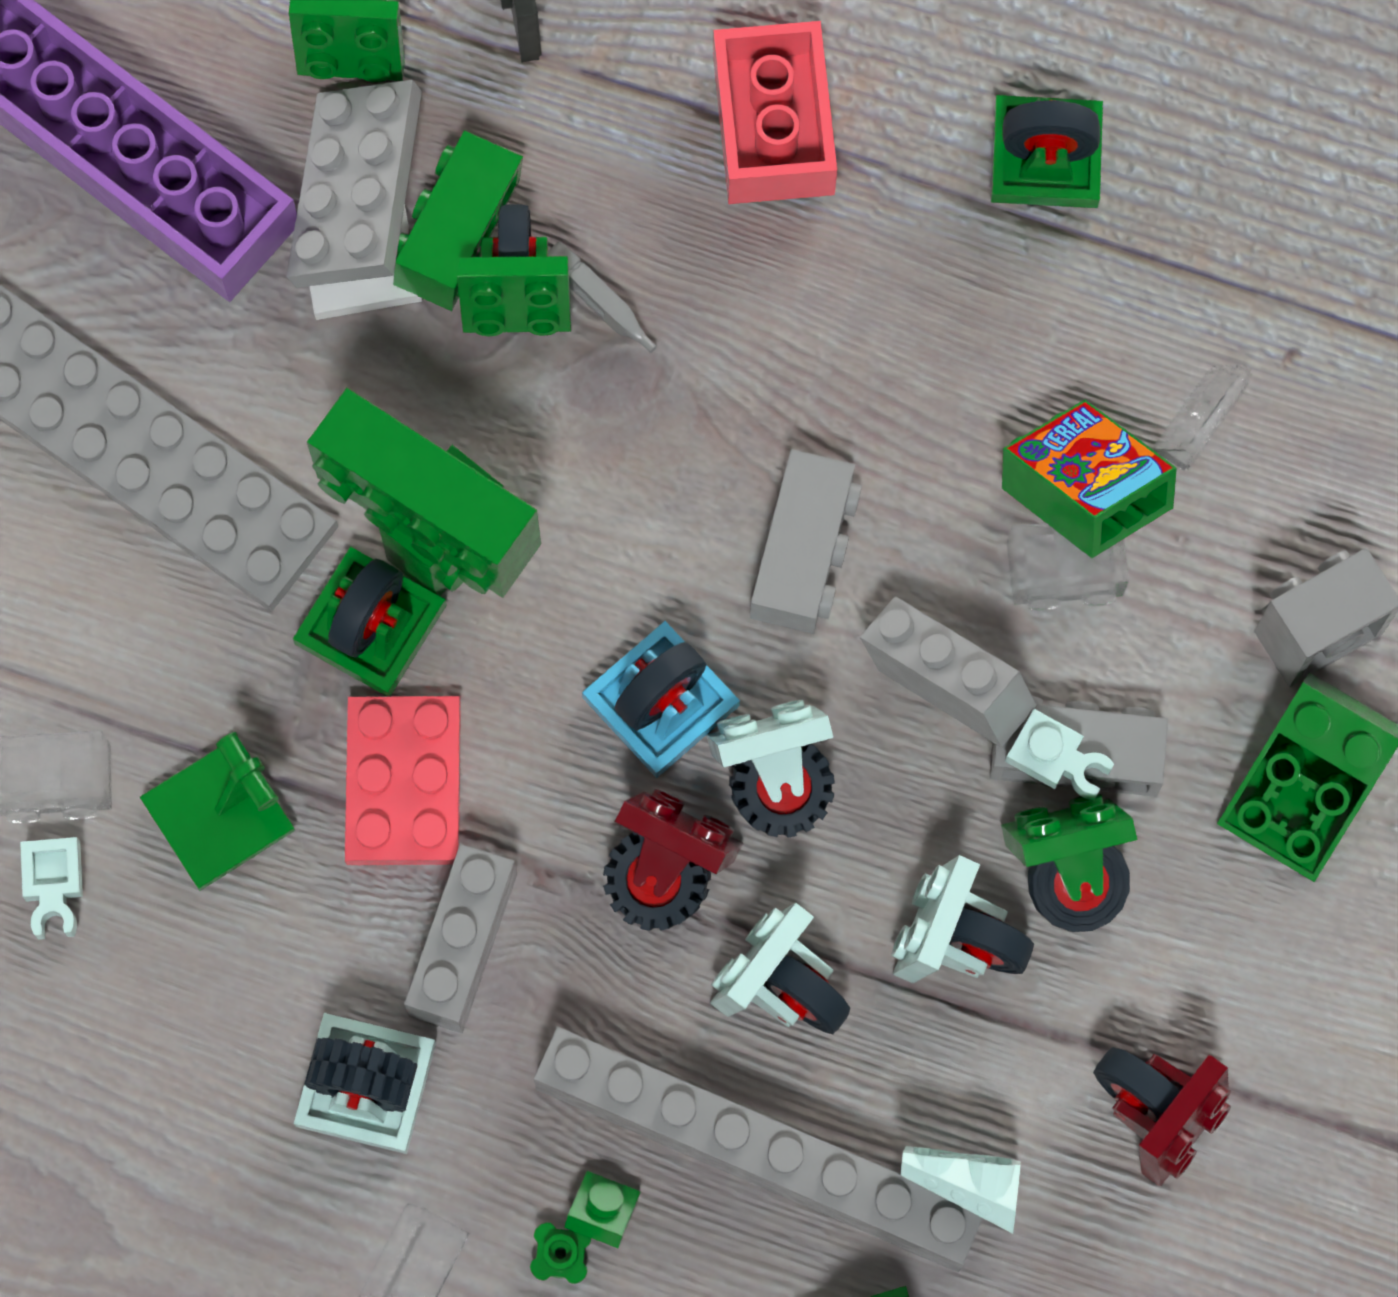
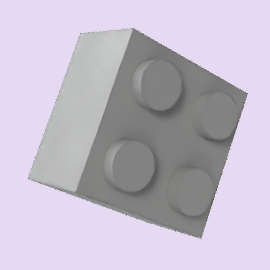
(1326, 615)

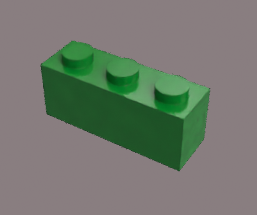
(455, 217)

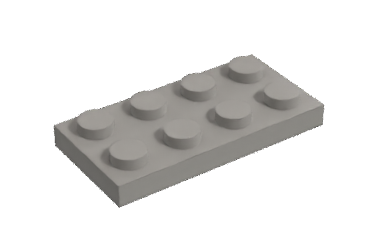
(354, 184)

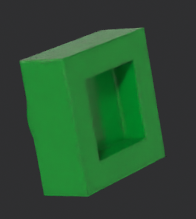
(602, 1209)

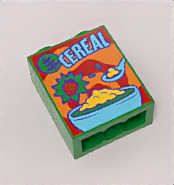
(1088, 478)

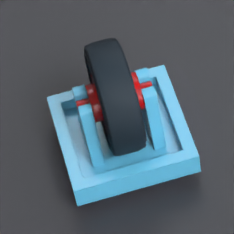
(661, 699)

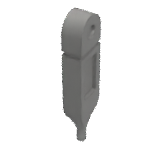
(601, 298)

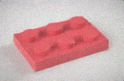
(403, 780)

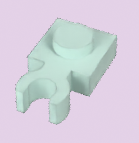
(1050, 750)
(50, 876)

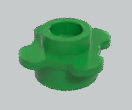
(548, 1265)

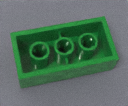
(424, 494)

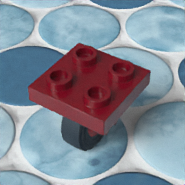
(1165, 1107)

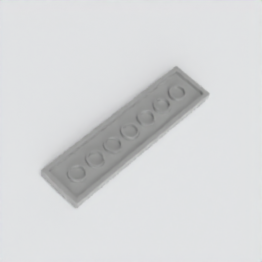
(154, 458)

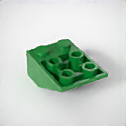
(1311, 777)

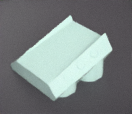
(972, 1181)

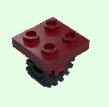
(666, 862)

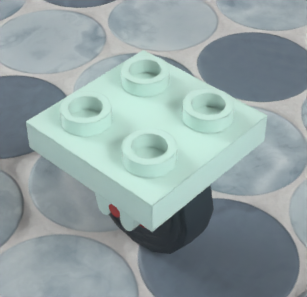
(957, 929)
(781, 975)

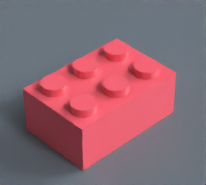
(774, 112)

